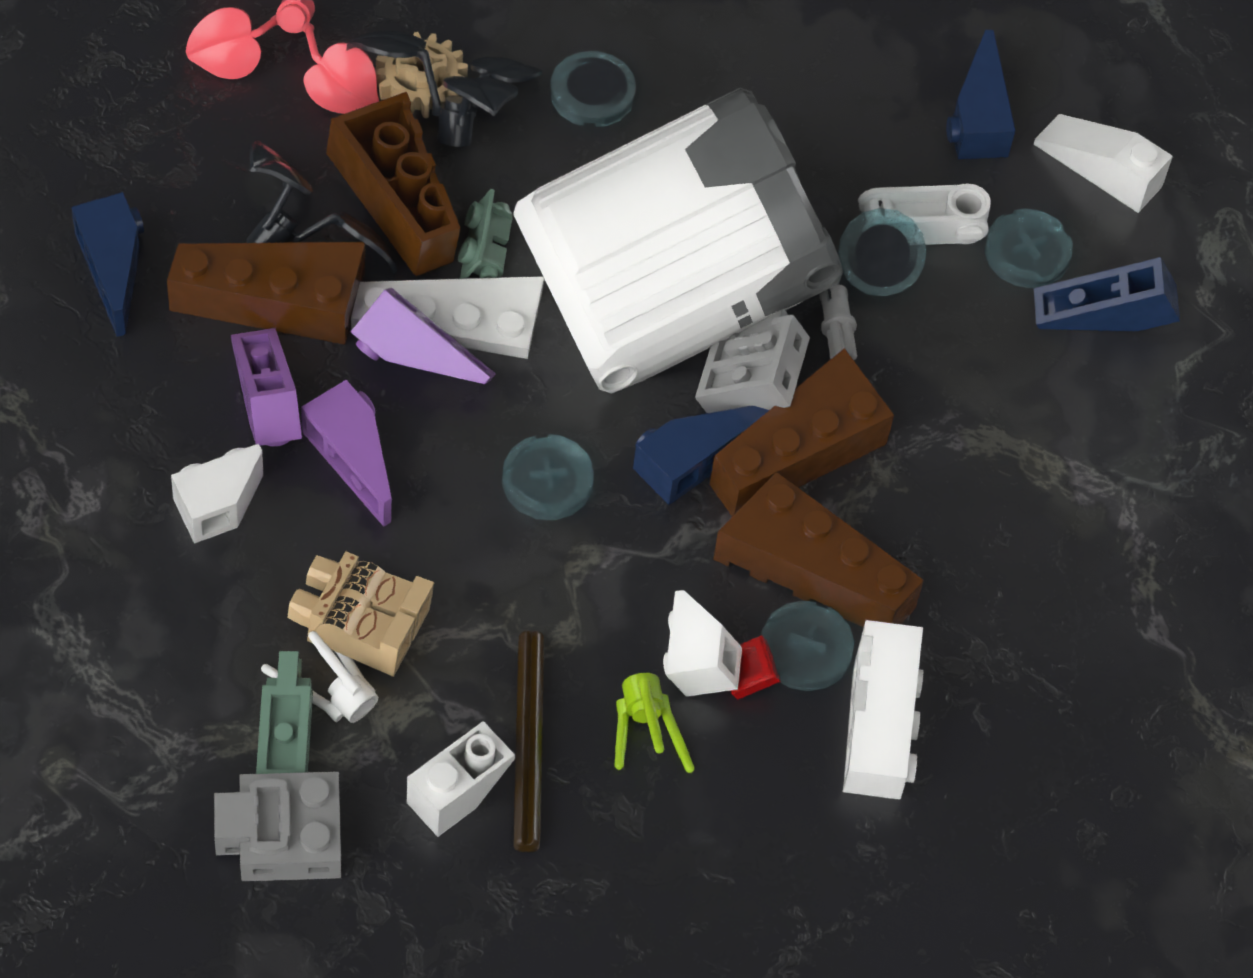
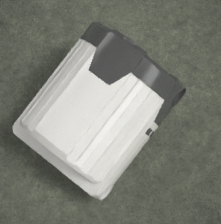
(678, 240)

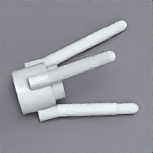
(350, 691)

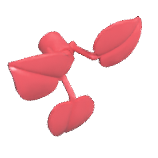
(228, 49)

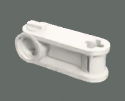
(941, 212)

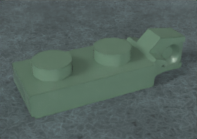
(285, 719)

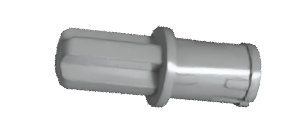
(838, 322)

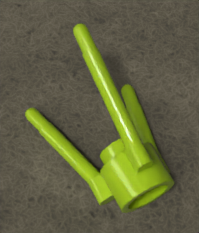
(645, 704)

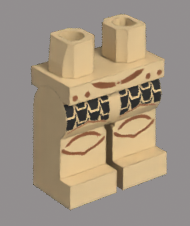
(362, 610)

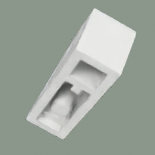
(1108, 157)

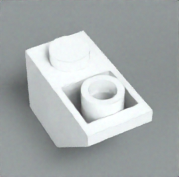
(218, 492)
(700, 650)
(458, 778)

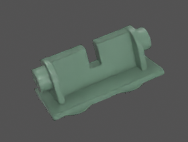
(486, 224)

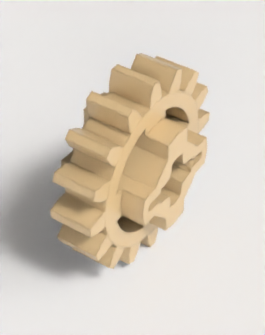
(409, 76)

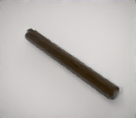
(529, 742)

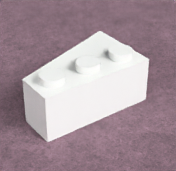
(883, 711)

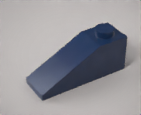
(982, 114)
(110, 246)
(1110, 300)
(684, 449)

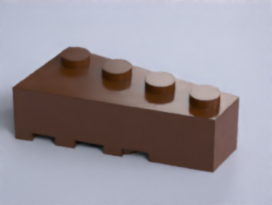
(396, 180)
(282, 286)
(828, 425)
(817, 555)

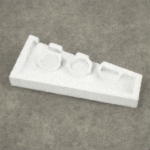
(476, 312)

